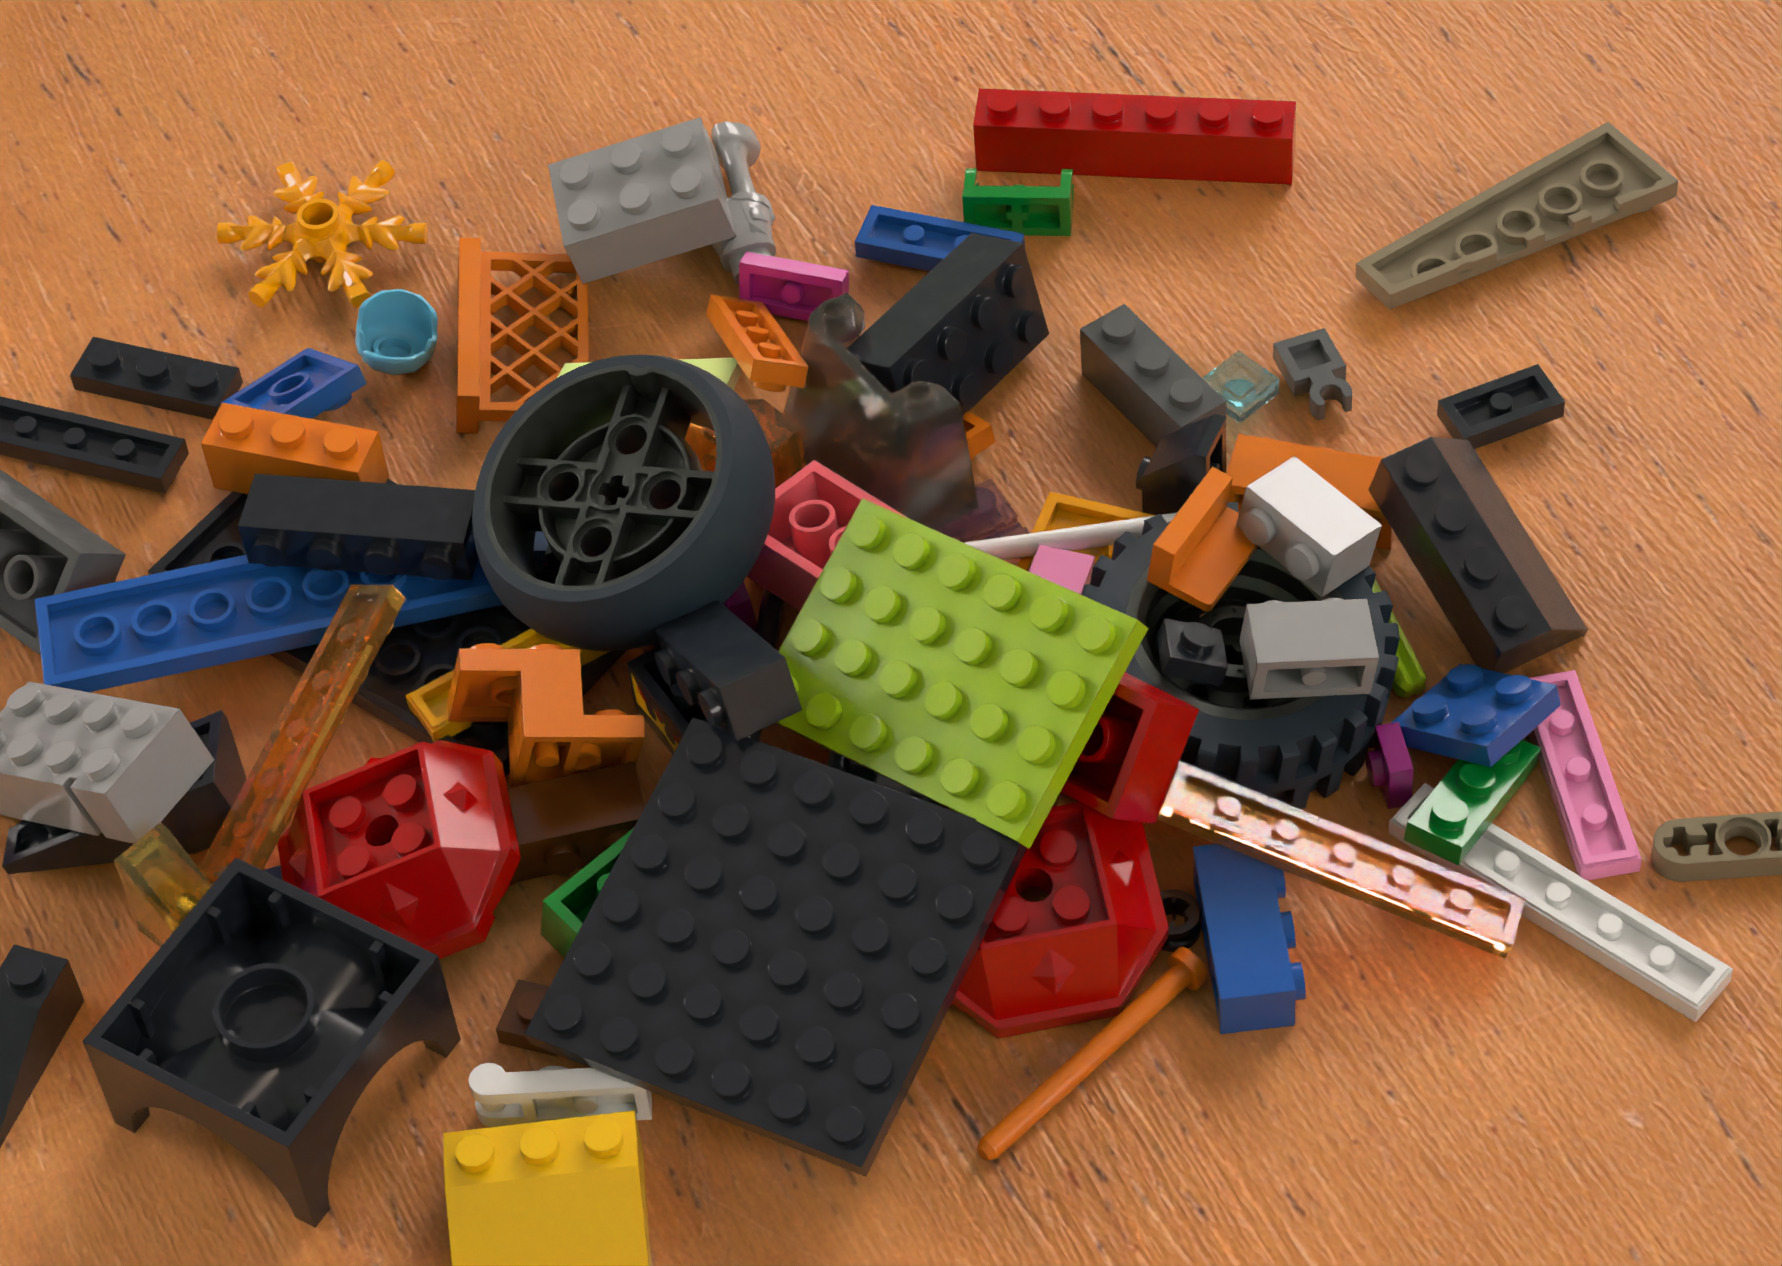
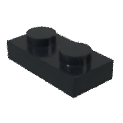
(1501, 407)

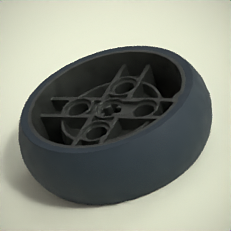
(623, 501)

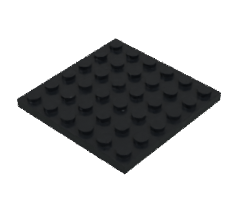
(777, 945)

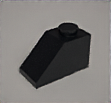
(1181, 464)

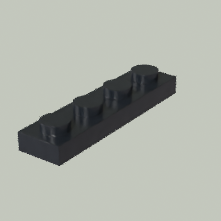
(90, 445)

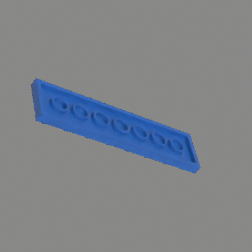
(216, 617)

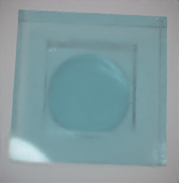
(1243, 385)

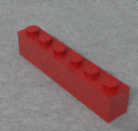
(1135, 136)

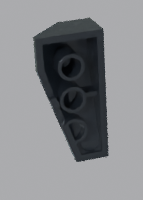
(191, 821)

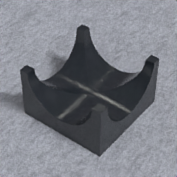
(269, 1025)

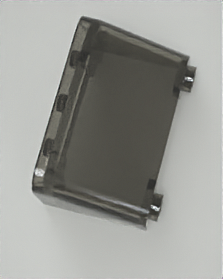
(893, 446)

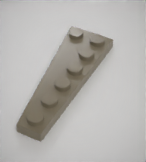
(1538, 207)

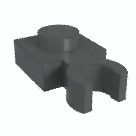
(1316, 367)

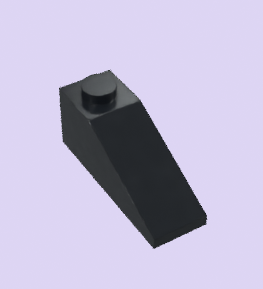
(35, 1013)

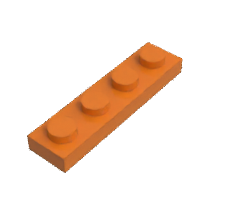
(757, 343)

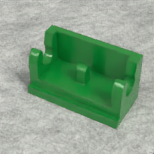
(1020, 207)

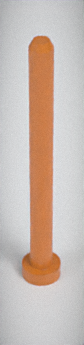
(1184, 971)

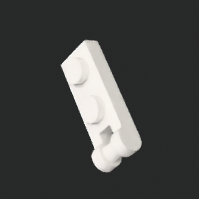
(552, 1095)

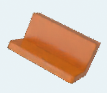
(1201, 546)

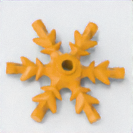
(322, 233)

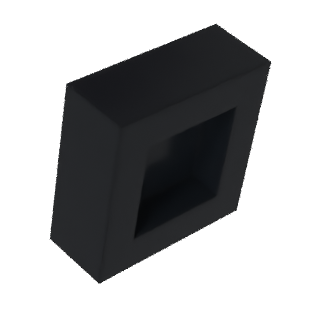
(1192, 652)

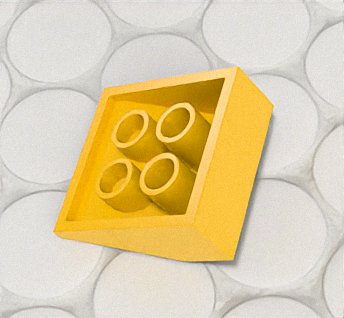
(548, 1193)

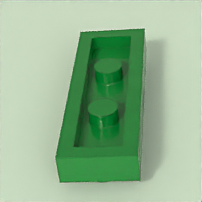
(1469, 802)

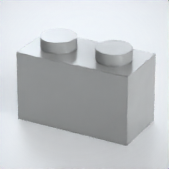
(1308, 526)
(1308, 648)

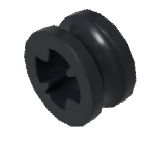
(1183, 904)

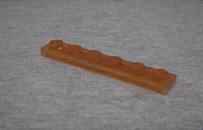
(304, 729)
(1342, 860)

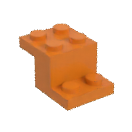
(543, 704)

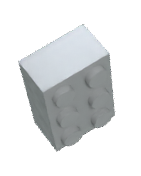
(641, 200)

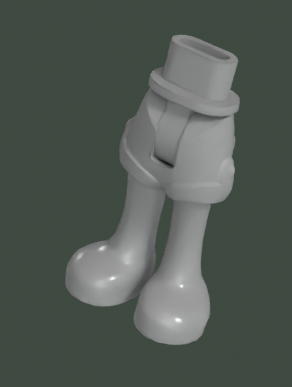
(750, 211)

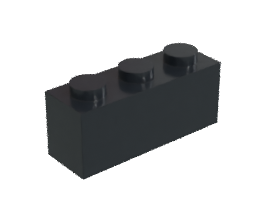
(726, 670)

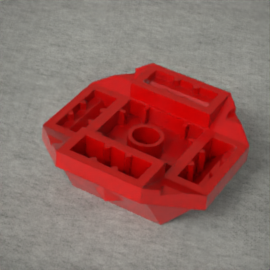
(410, 844)
(1082, 944)

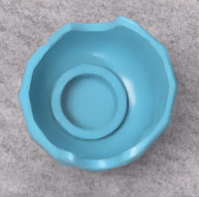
(396, 331)

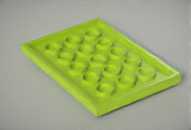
(953, 670)

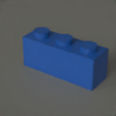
(1246, 940)

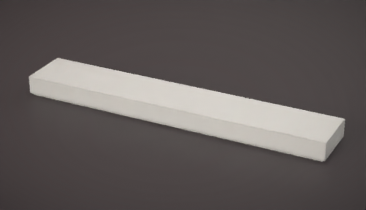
(1587, 917)

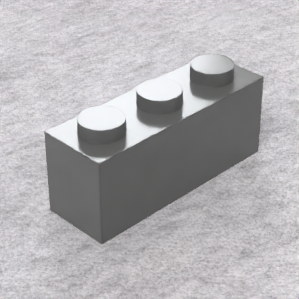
(1144, 375)

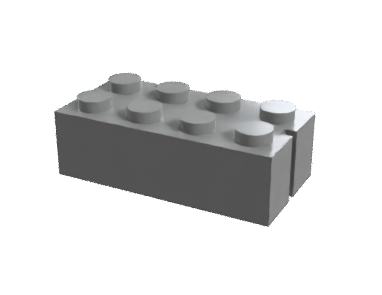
(94, 761)

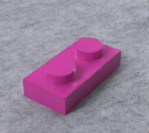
(788, 285)

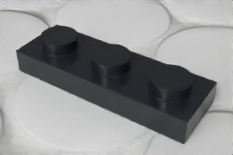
(155, 378)

